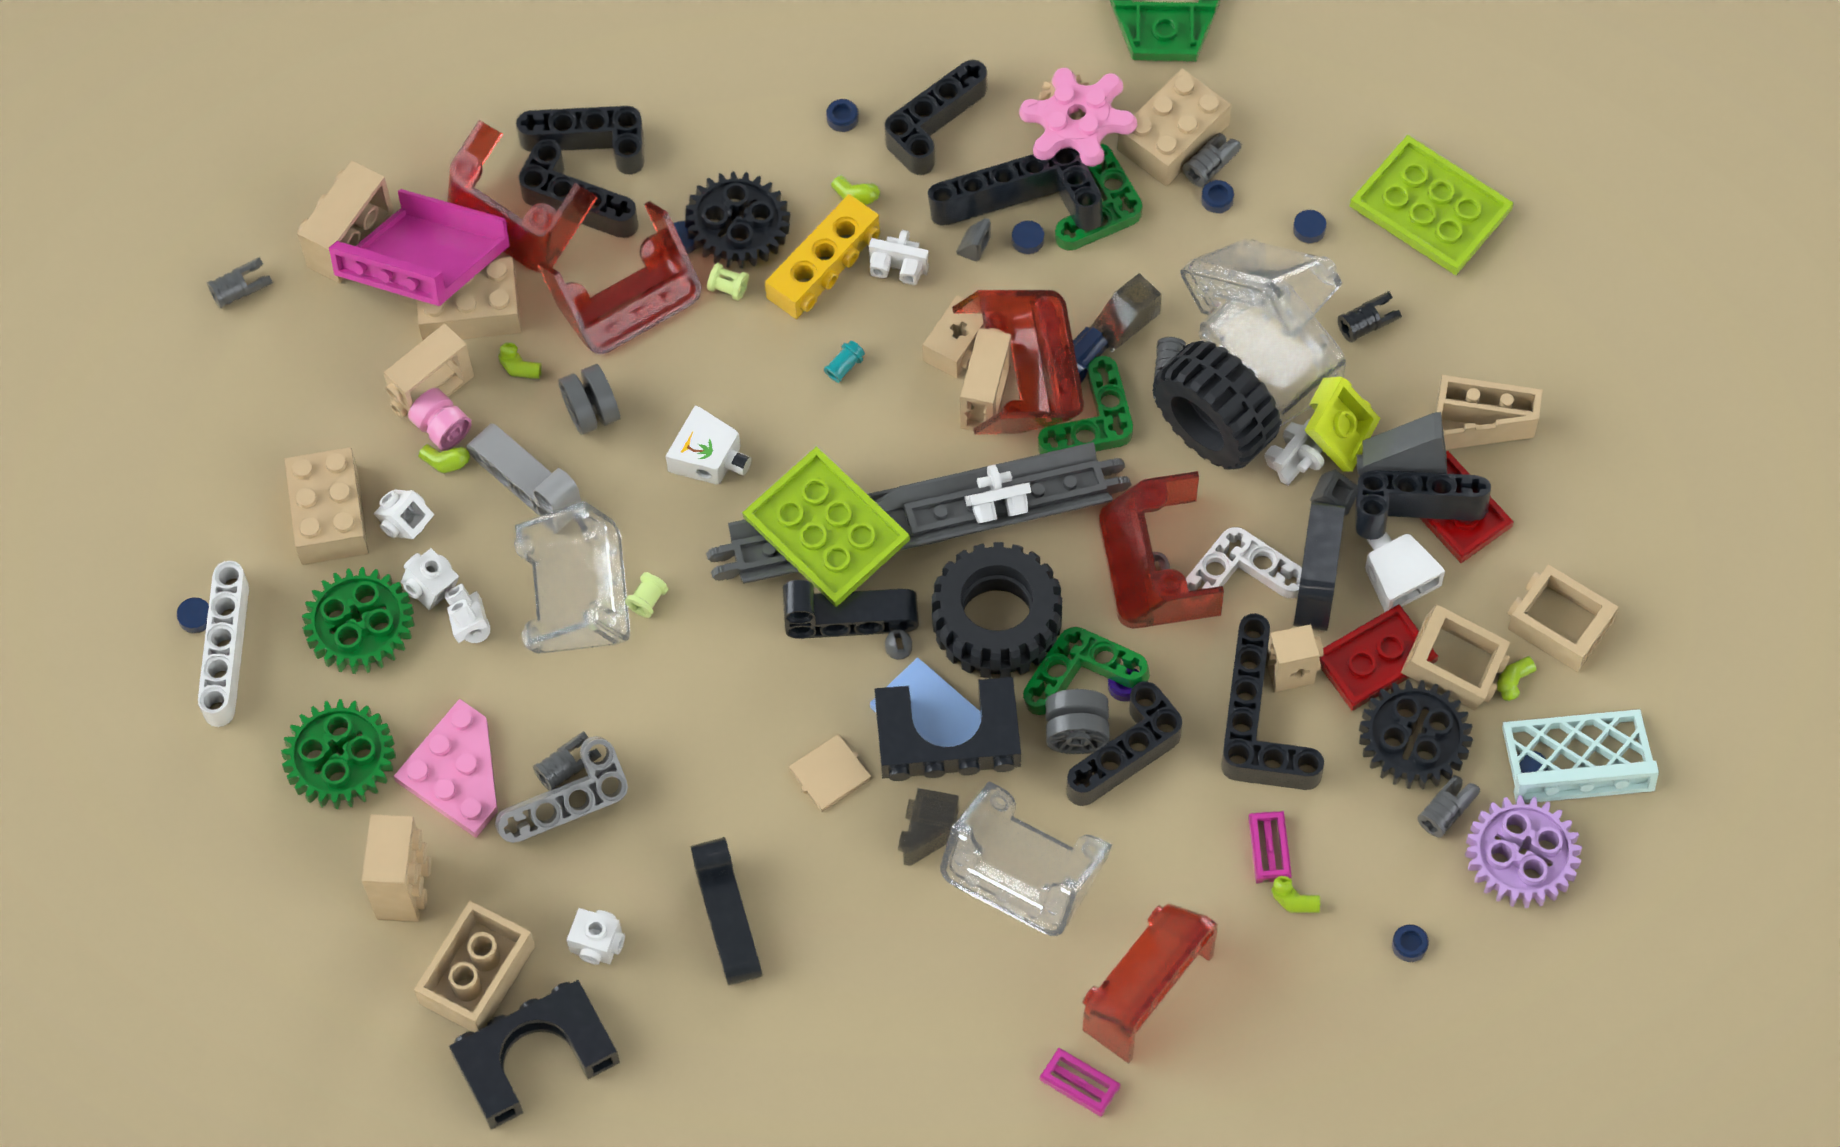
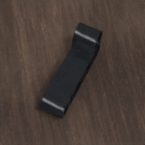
(963, 84)
(546, 124)
(614, 212)
(1417, 496)
(1319, 565)
(859, 614)
(1119, 750)
(725, 911)

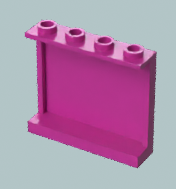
(423, 249)

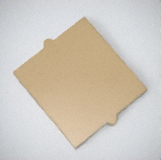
(830, 772)

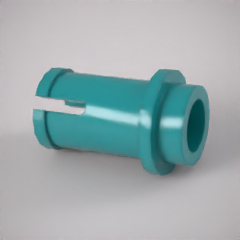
(844, 361)

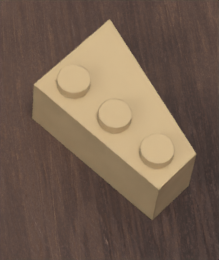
(1486, 411)

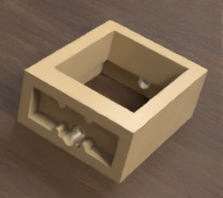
(435, 362)
(985, 377)
(1546, 639)
(1420, 669)

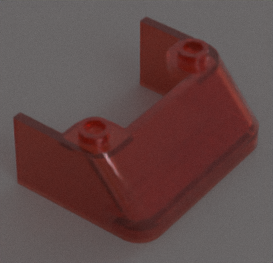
(543, 229)
(635, 302)
(1040, 355)
(1139, 591)
(1146, 976)

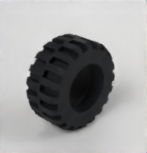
(1216, 405)
(996, 570)

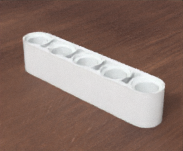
(227, 657)

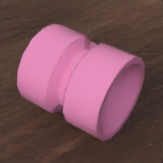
(439, 418)

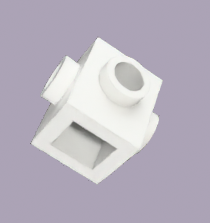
(403, 514)
(428, 578)
(595, 936)

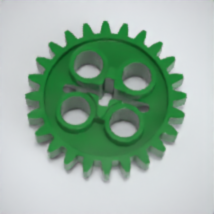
(346, 596)
(317, 734)

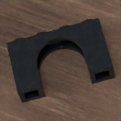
(908, 754)
(563, 1013)

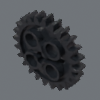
(717, 204)
(1445, 745)

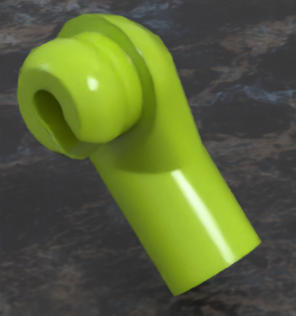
(864, 192)
(515, 365)
(445, 461)
(1510, 677)
(1290, 898)

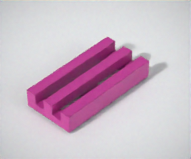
(1272, 873)
(1072, 1093)

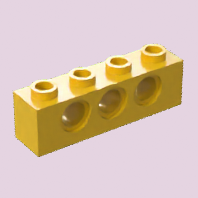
(848, 218)

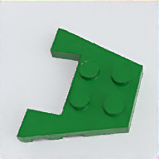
(1164, 28)

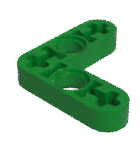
(1112, 206)
(1101, 425)
(1084, 657)

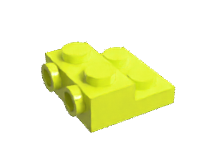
(1340, 421)

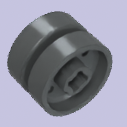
(589, 399)
(1077, 721)

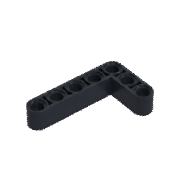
(1018, 183)
(1248, 712)

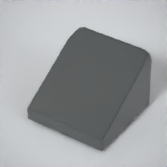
(975, 240)
(1335, 489)

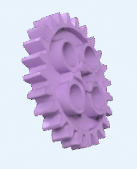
(1537, 826)

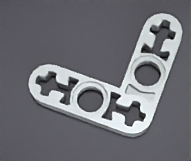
(1243, 558)

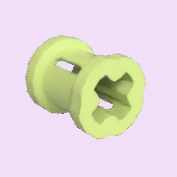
(727, 281)
(646, 595)

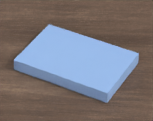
(937, 708)

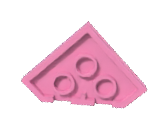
(455, 769)

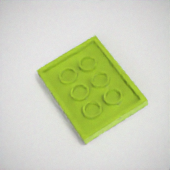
(1431, 204)
(826, 526)

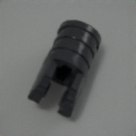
(1366, 318)

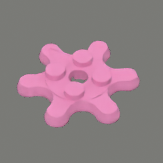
(1079, 134)

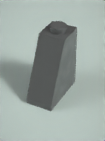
(1407, 448)

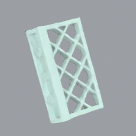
(1590, 780)

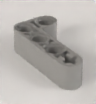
(522, 473)
(559, 796)

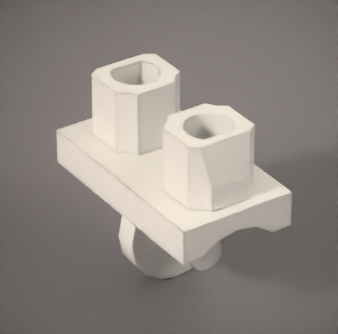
(898, 254)
(1297, 456)
(983, 502)
(467, 615)

